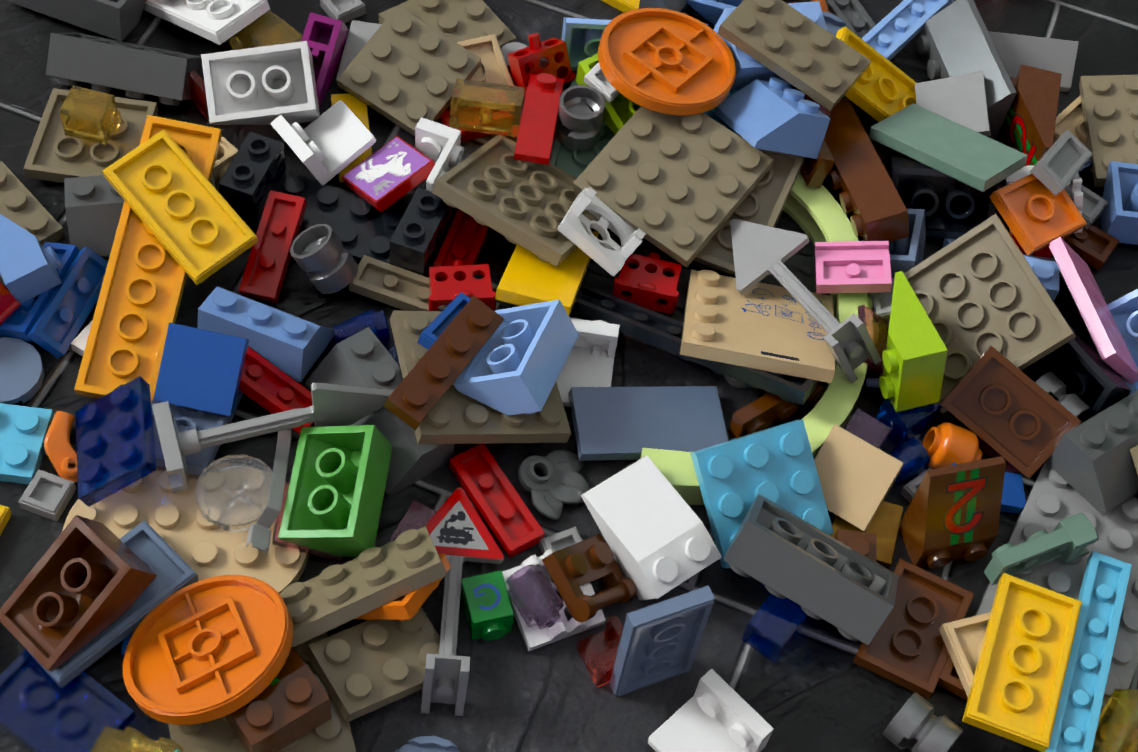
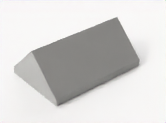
(1037, 52)

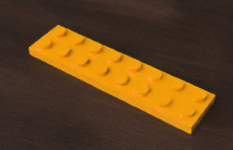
(140, 284)

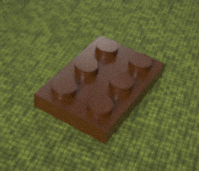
(1009, 411)
(909, 641)

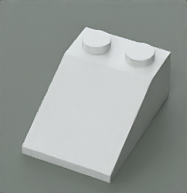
(260, 85)
(650, 529)

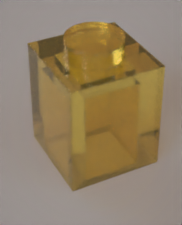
(89, 115)

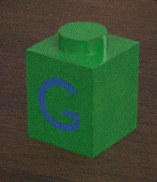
(487, 606)

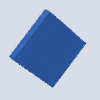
(201, 369)

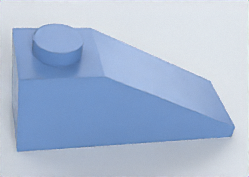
(25, 263)

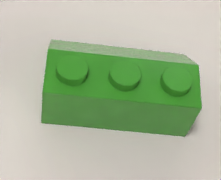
(337, 489)

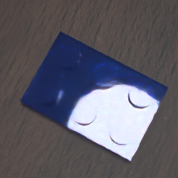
(114, 441)
(53, 716)

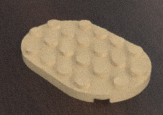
(192, 537)

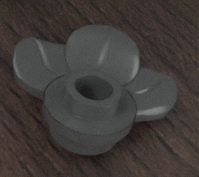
(560, 482)

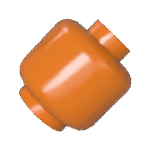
(951, 445)

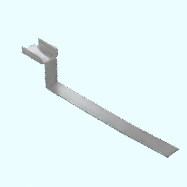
(259, 533)

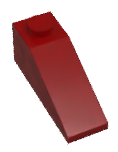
(539, 119)

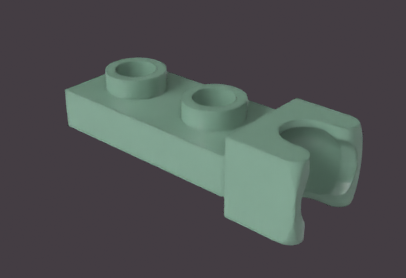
(1065, 542)

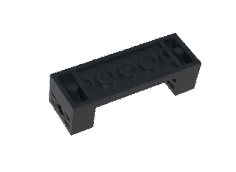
(393, 236)

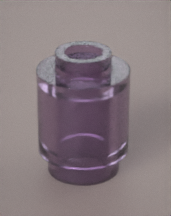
(534, 597)

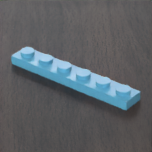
(1091, 654)

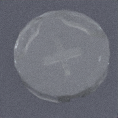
(234, 491)

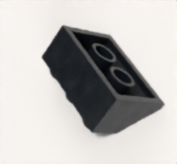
(948, 203)
(1084, 374)

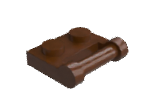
(582, 565)

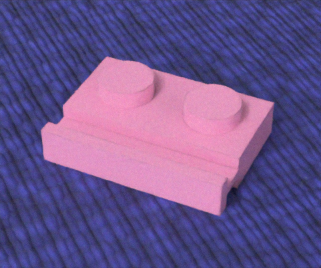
(852, 267)

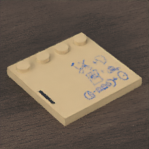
(754, 329)

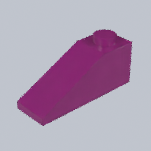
(327, 42)

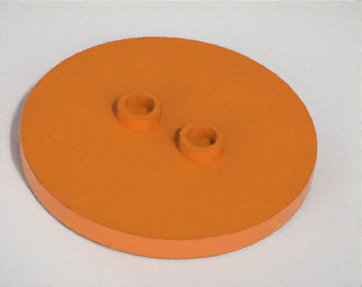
(666, 61)
(208, 649)

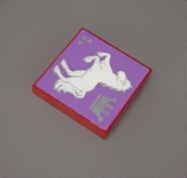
(389, 173)

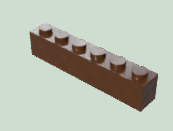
(863, 180)

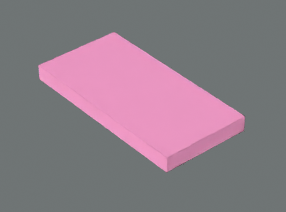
(1094, 311)

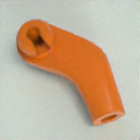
(58, 446)

